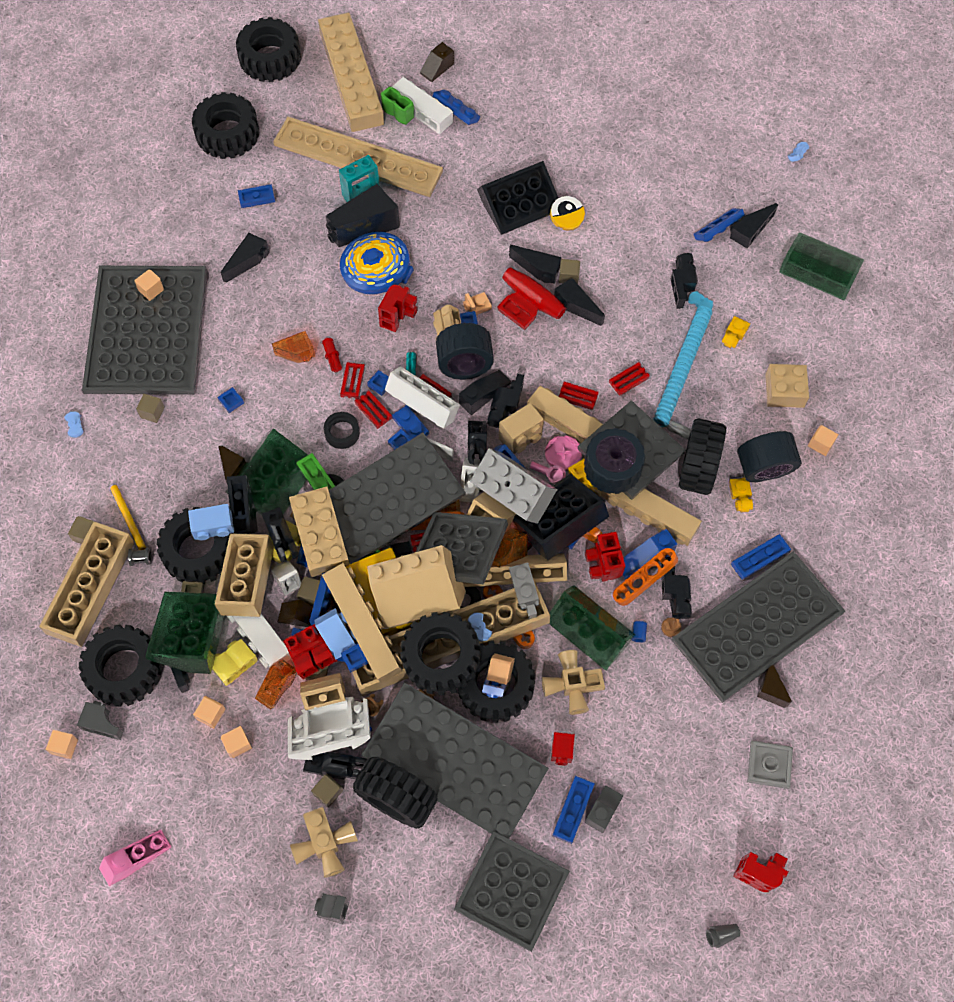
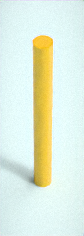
(128, 518)

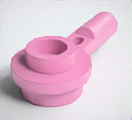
(554, 473)

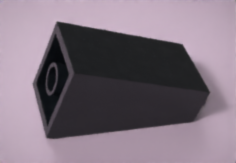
(362, 215)

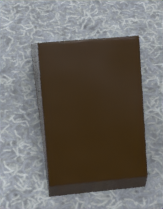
(231, 462)
(295, 613)
(773, 689)

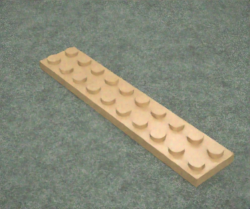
(343, 150)

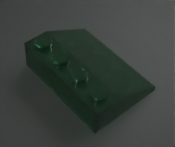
(821, 266)
(274, 472)
(186, 632)

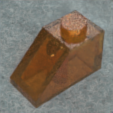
(294, 348)

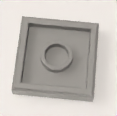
(770, 764)

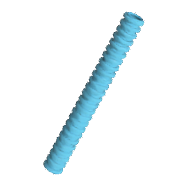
(682, 366)

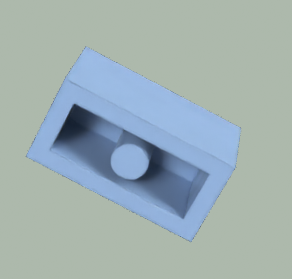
(211, 522)
(335, 632)

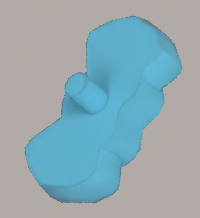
(699, 299)

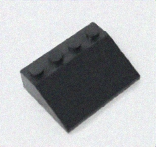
(519, 197)
(566, 519)

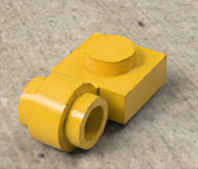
(735, 332)
(577, 471)
(741, 490)

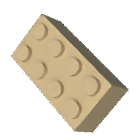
(318, 531)
(244, 575)

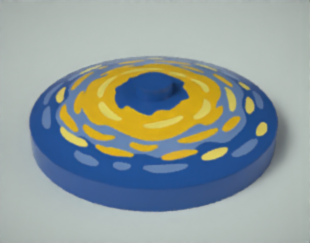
(374, 262)

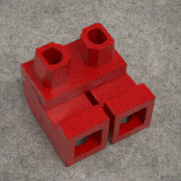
(396, 305)
(608, 557)
(300, 649)
(762, 876)

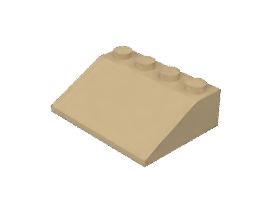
(414, 586)

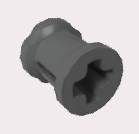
(139, 556)

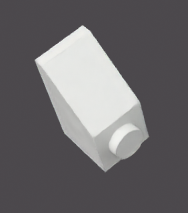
(468, 471)
(286, 577)

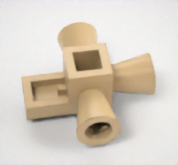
(573, 682)
(323, 842)

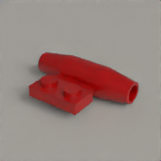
(528, 299)

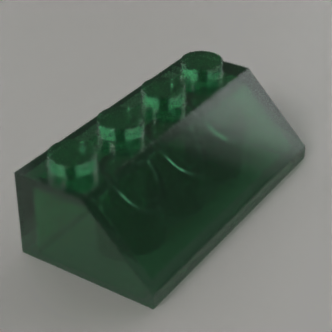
(590, 627)

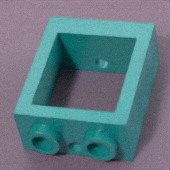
(349, 174)

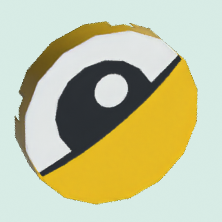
(567, 213)

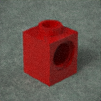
(562, 748)

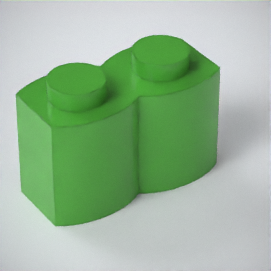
(397, 105)

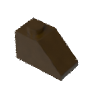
(437, 62)

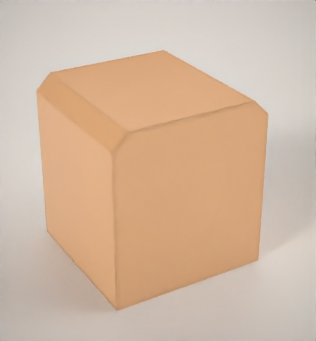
(149, 284)
(823, 440)
(500, 668)
(209, 712)
(236, 742)
(61, 744)

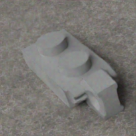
(525, 588)

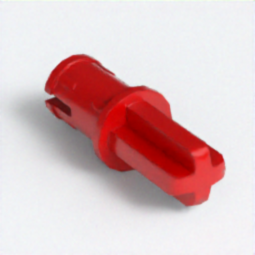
(332, 355)

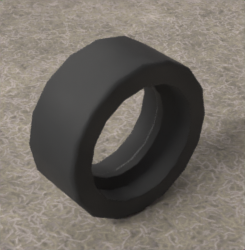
(344, 442)

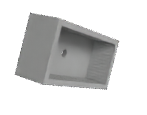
(526, 494)

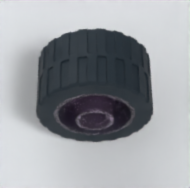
(464, 351)
(769, 456)
(614, 460)

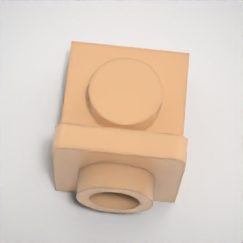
(477, 303)

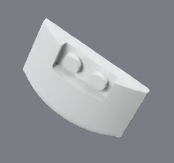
(328, 729)

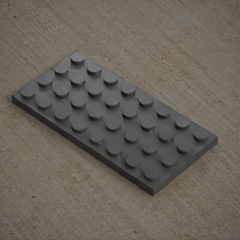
(392, 497)
(757, 626)
(458, 760)

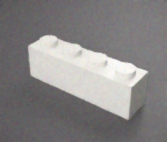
(426, 108)
(422, 397)
(262, 639)

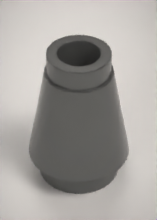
(722, 934)

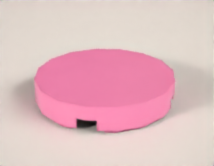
(562, 452)

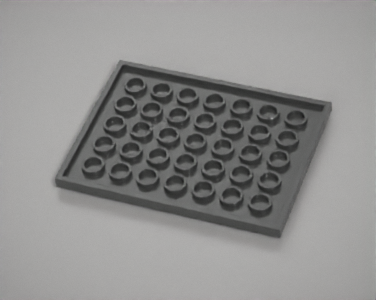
(142, 342)

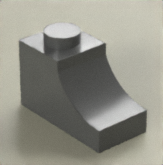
(96, 720)
(604, 809)
(332, 908)

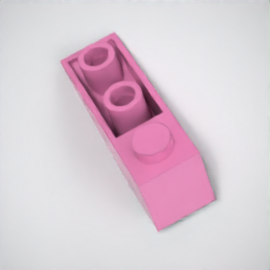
(133, 857)

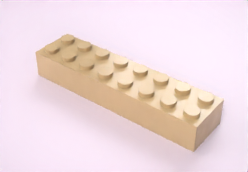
(350, 72)

